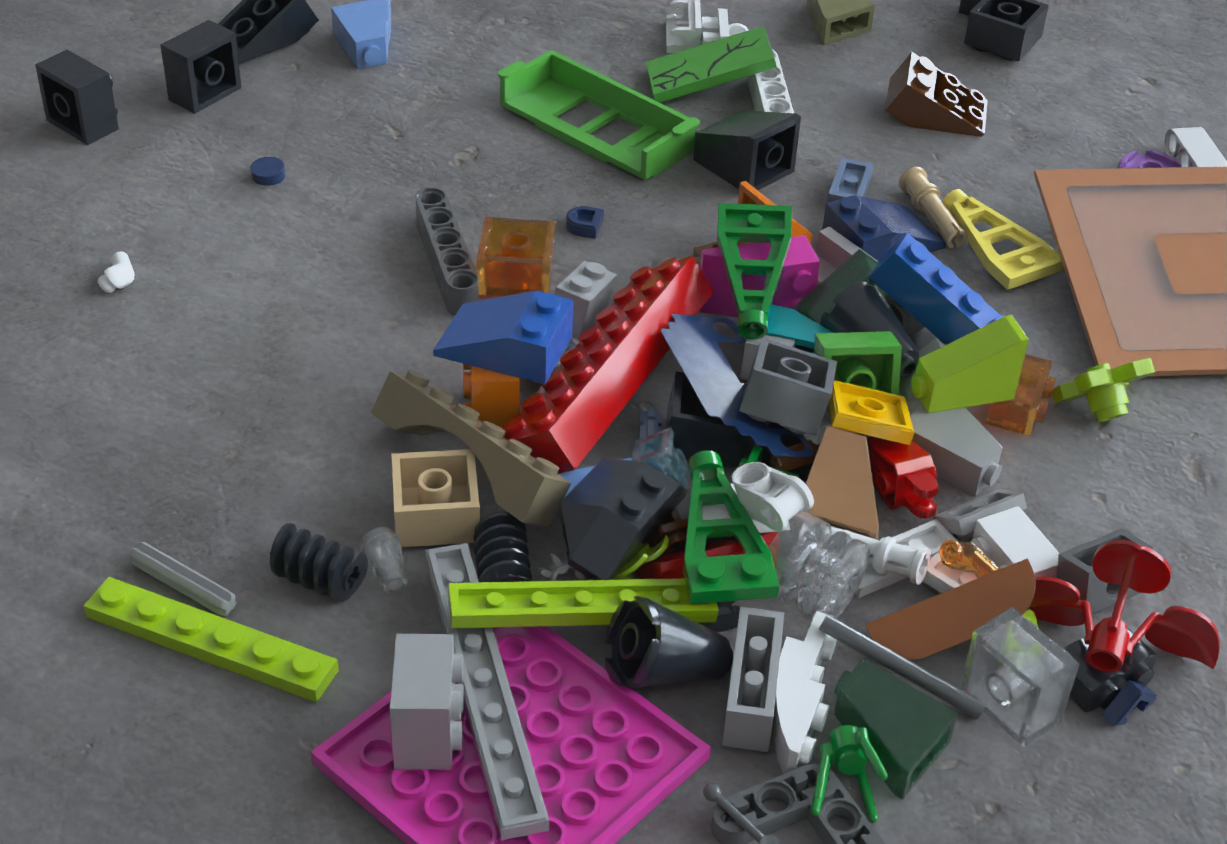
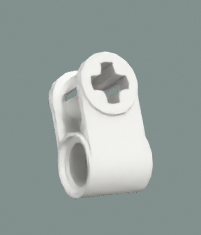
(770, 494)

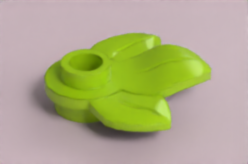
(642, 556)

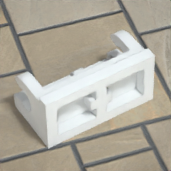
(685, 29)

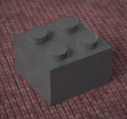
(788, 387)

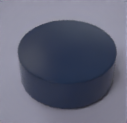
(268, 171)

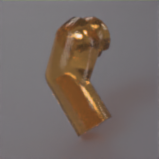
(966, 557)

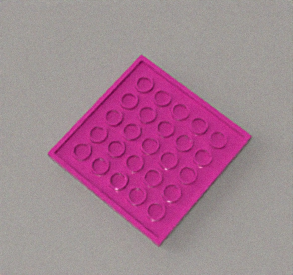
(594, 747)

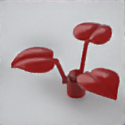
(1145, 571)

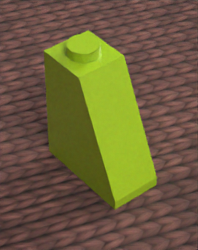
(972, 369)

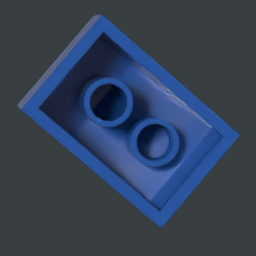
(510, 334)

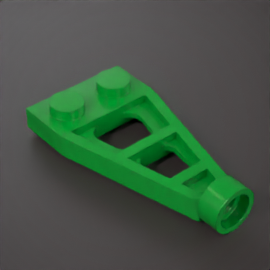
(756, 225)
(727, 576)

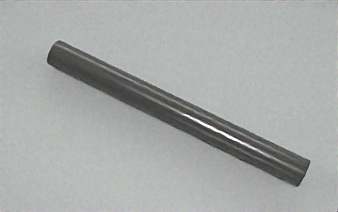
(902, 666)

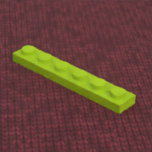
(564, 602)
(212, 639)

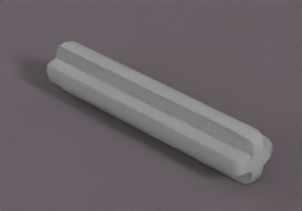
(183, 579)

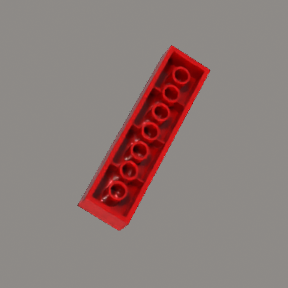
(608, 363)

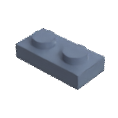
(850, 179)

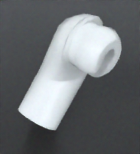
(118, 275)

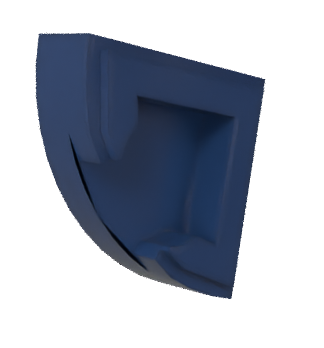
(1129, 698)

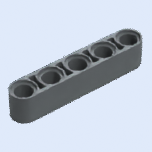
(446, 249)

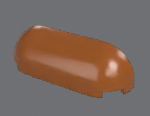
(955, 614)

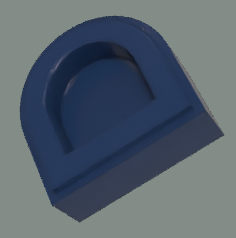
(584, 221)

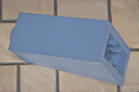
(363, 31)

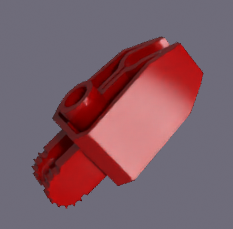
(903, 476)

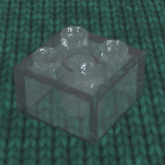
(1019, 676)

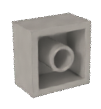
(426, 701)

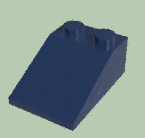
(874, 224)

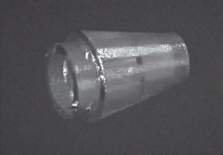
(385, 558)

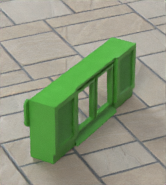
(557, 84)

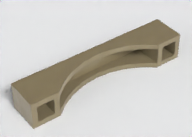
(519, 482)

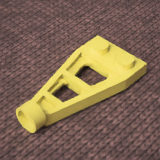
(1011, 269)

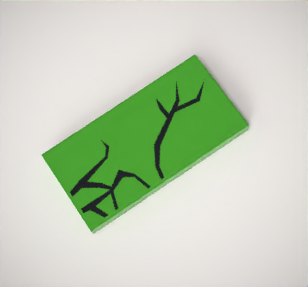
(710, 64)

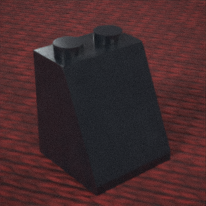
(750, 147)

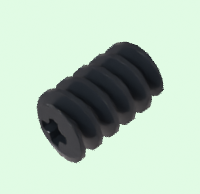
(501, 549)
(317, 563)

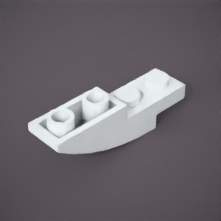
(800, 696)

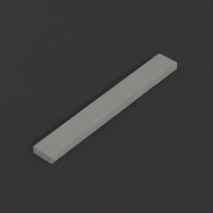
(490, 707)

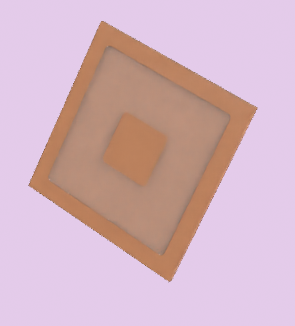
(1145, 262)

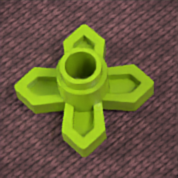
(1104, 387)

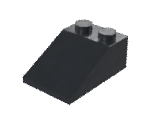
(268, 25)

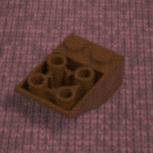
(934, 99)

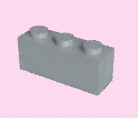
(753, 679)

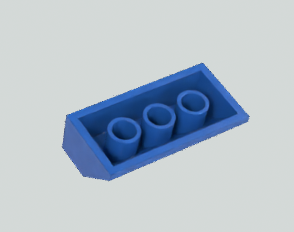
(930, 290)

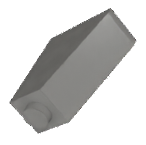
(959, 447)

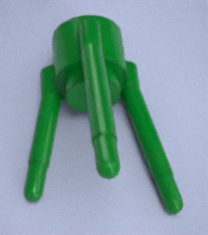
(849, 752)

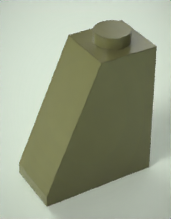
(840, 18)

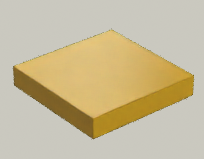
(870, 412)

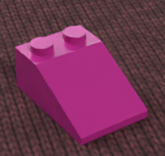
(796, 280)

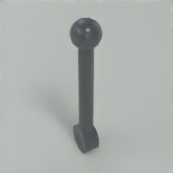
(713, 793)

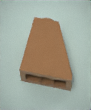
(844, 483)

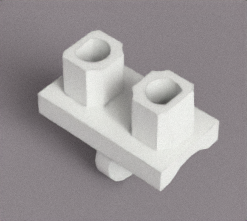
(717, 27)

